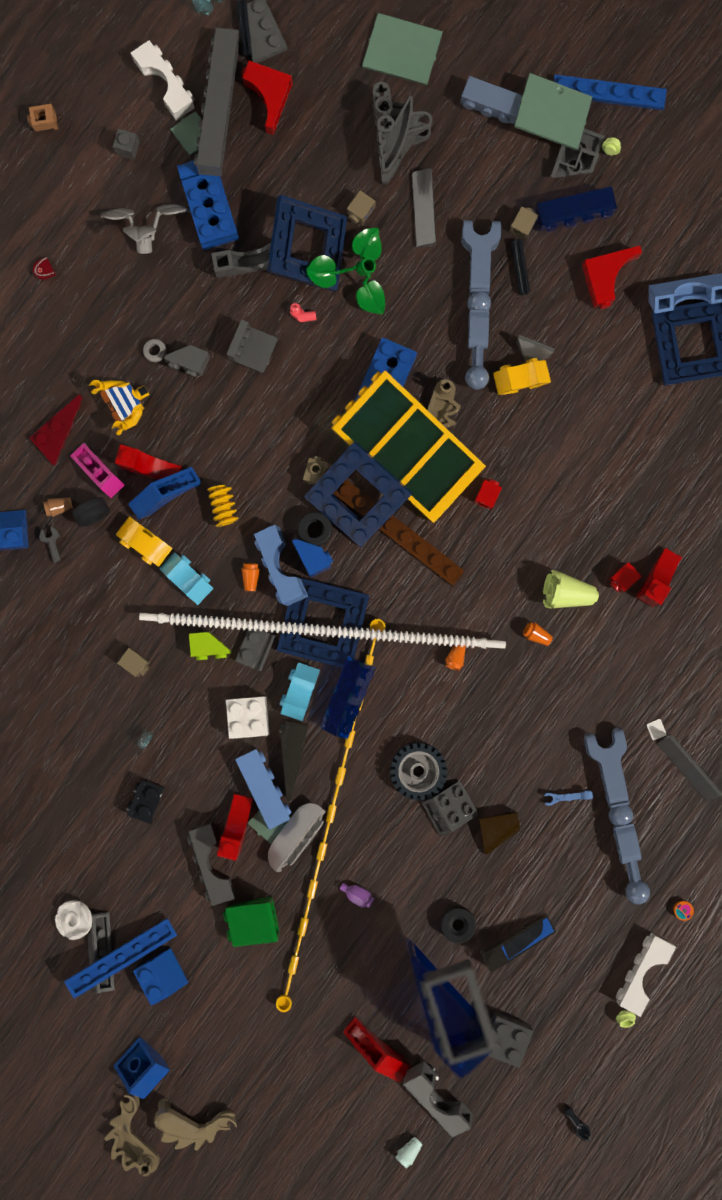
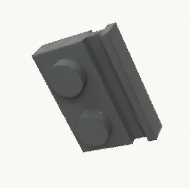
(255, 649)

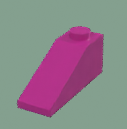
(97, 470)

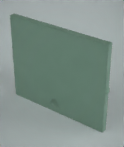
(402, 49)
(553, 111)

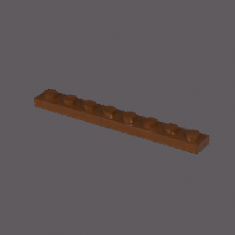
(402, 535)

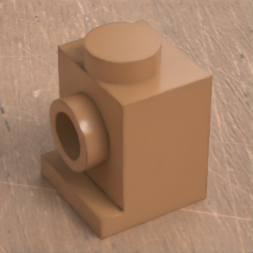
(41, 112)

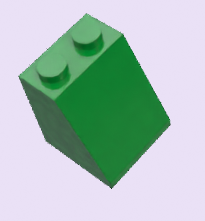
(252, 922)

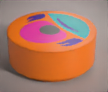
(683, 910)

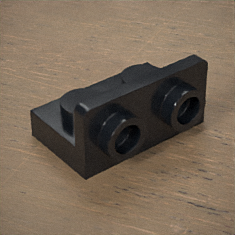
(145, 801)

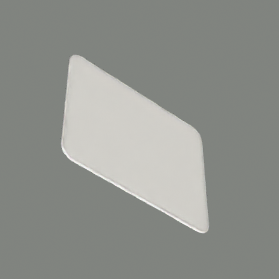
(656, 729)

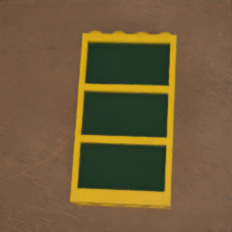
(409, 444)

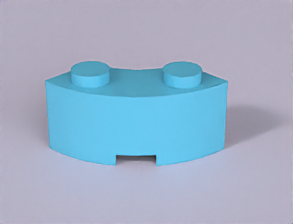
(186, 578)
(300, 690)

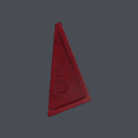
(52, 436)

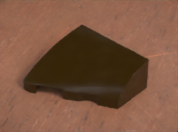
(498, 829)

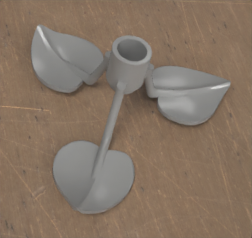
(144, 234)

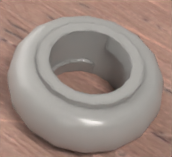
(154, 342)

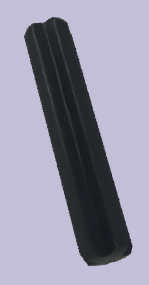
(244, 28)
(521, 269)

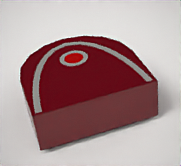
(43, 270)

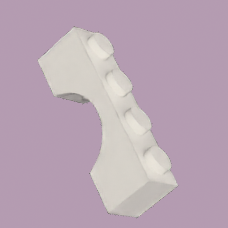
(150, 62)
(654, 952)

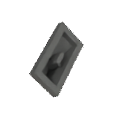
(532, 349)

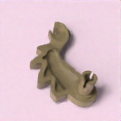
(442, 403)
(185, 1131)
(133, 1149)

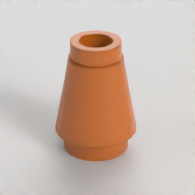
(250, 576)
(537, 634)
(456, 658)

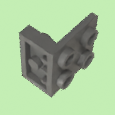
(251, 347)
(450, 809)

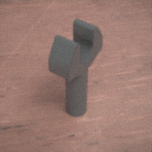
(51, 543)

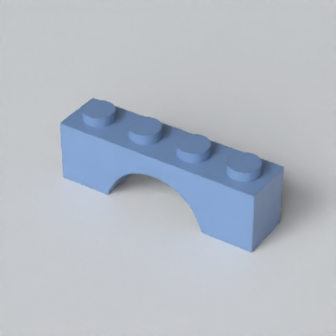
(666, 295)
(271, 543)

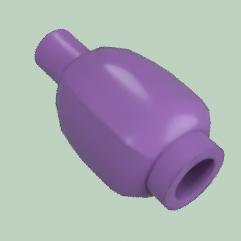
(358, 895)

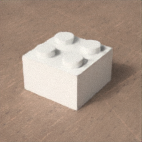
(247, 717)

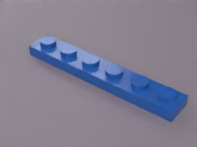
(616, 92)
(120, 958)

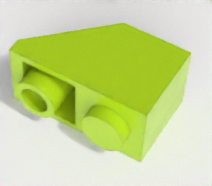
(207, 644)

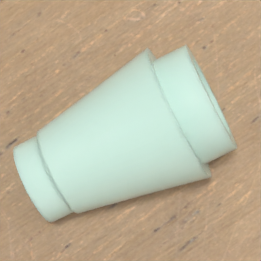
(408, 1152)

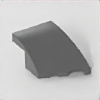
(578, 161)

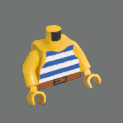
(122, 402)

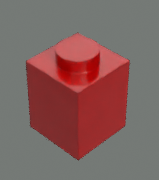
(488, 494)
(624, 578)

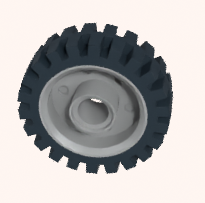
(421, 786)

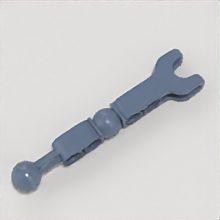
(479, 301)
(620, 813)

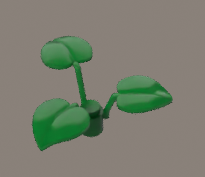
(368, 246)

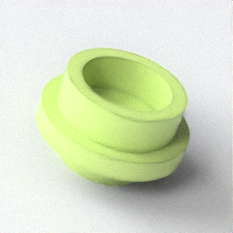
(611, 146)
(626, 1018)

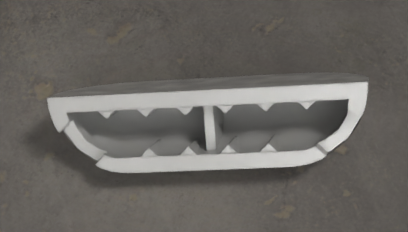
(295, 836)

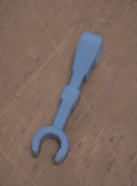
(583, 795)

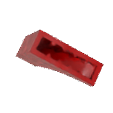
(271, 87)
(602, 272)
(144, 464)
(658, 581)
(235, 828)
(376, 1052)

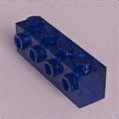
(576, 208)
(347, 697)

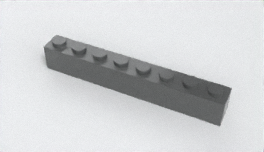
(218, 102)

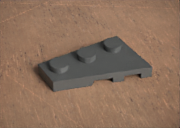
(264, 32)

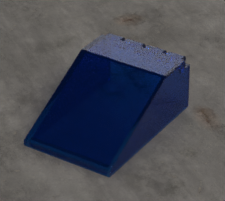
(457, 1015)

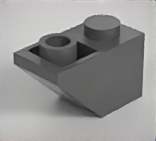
(189, 359)

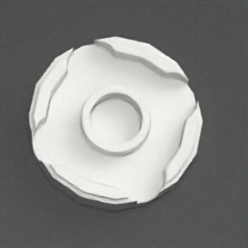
(73, 919)

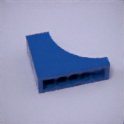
(163, 491)

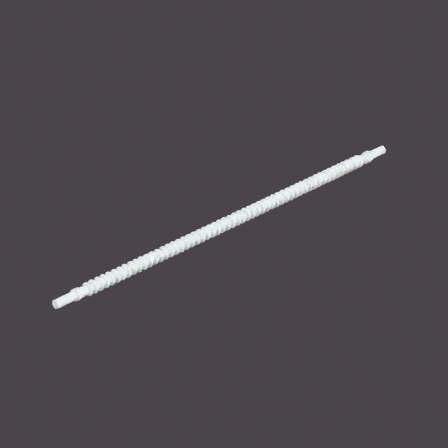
(164, 618)

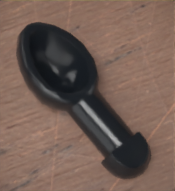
(580, 1128)

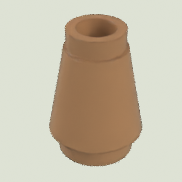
(57, 506)

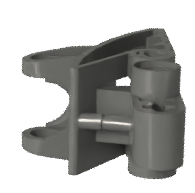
(402, 134)

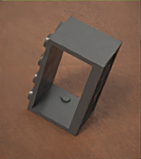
(470, 1048)

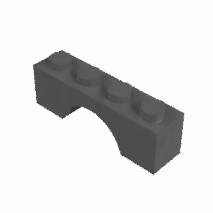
(235, 263)
(218, 887)
(452, 1115)

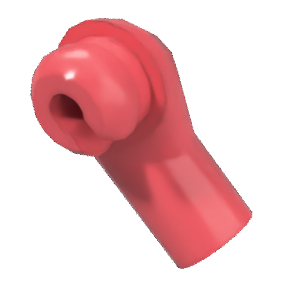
(300, 315)

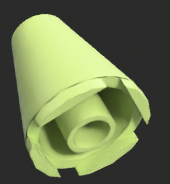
(567, 591)

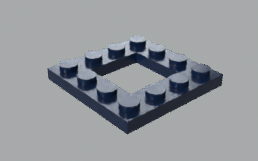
(291, 211)
(664, 328)
(358, 529)
(355, 606)

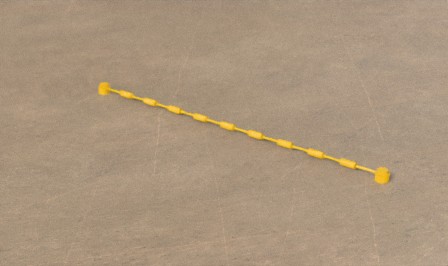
(284, 1001)

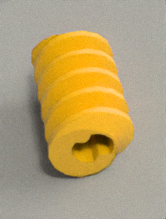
(222, 505)

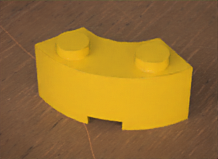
(531, 375)
(142, 540)

